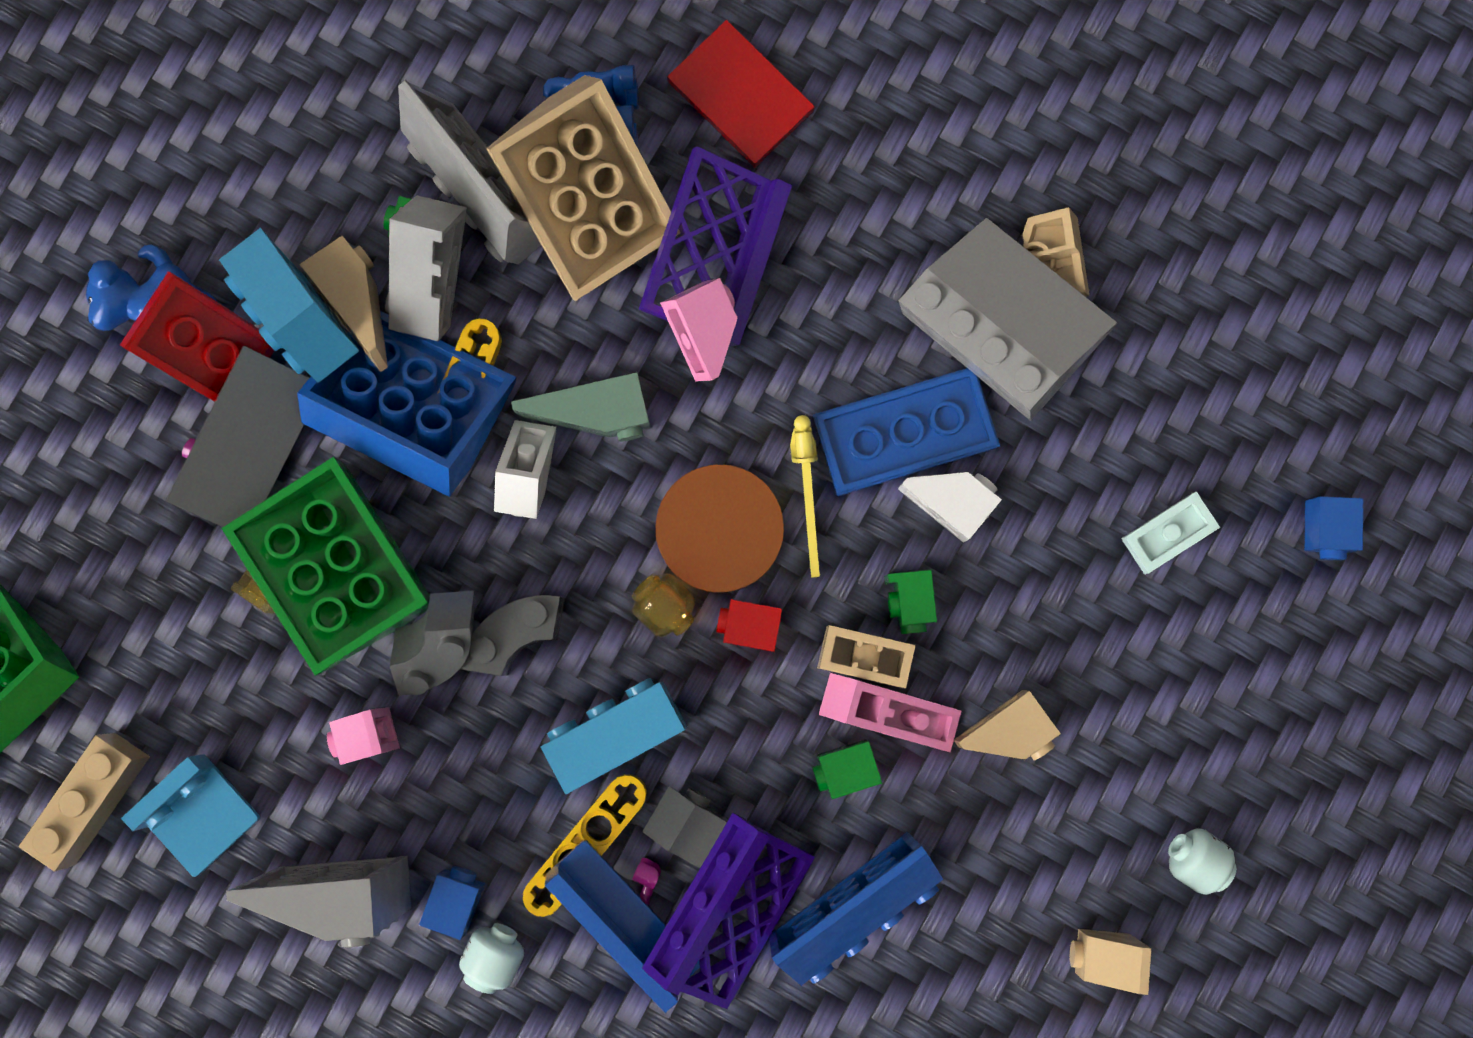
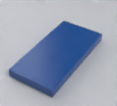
(905, 431)

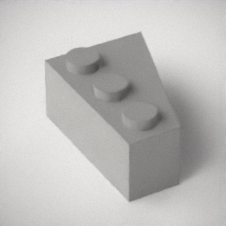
(424, 266)

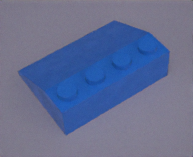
(401, 416)
(854, 909)

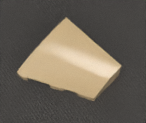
(1057, 243)

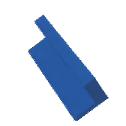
(611, 914)

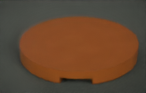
(719, 528)

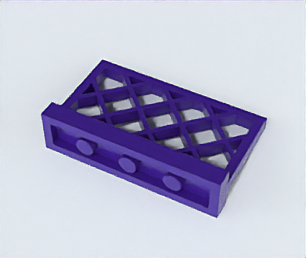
(753, 245)
(711, 901)

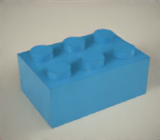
(287, 307)
(612, 734)

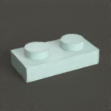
(1170, 533)

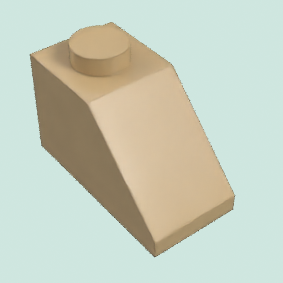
(1012, 730)
(1111, 960)

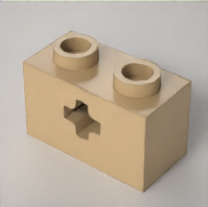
(866, 656)

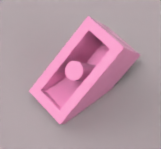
(703, 326)
(362, 735)

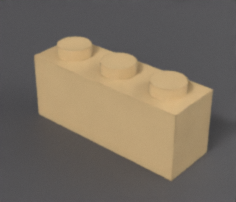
(84, 801)

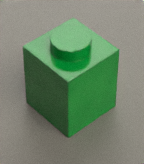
(847, 769)

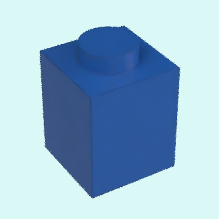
(1333, 526)
(452, 902)

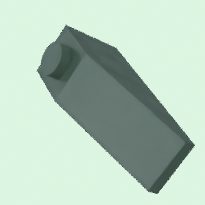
(599, 408)

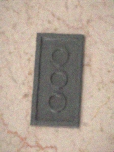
(241, 441)

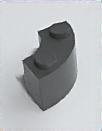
(511, 630)
(434, 645)
(688, 826)

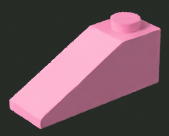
(889, 712)

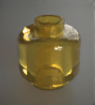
(663, 605)

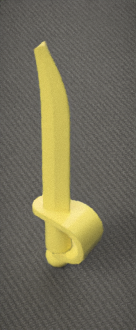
(804, 451)

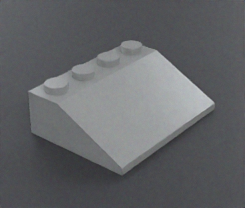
(466, 171)
(1006, 317)
(331, 899)

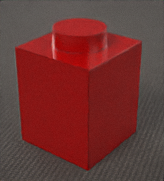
(749, 625)

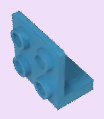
(194, 813)

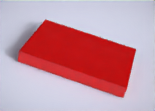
(740, 93)
(191, 336)

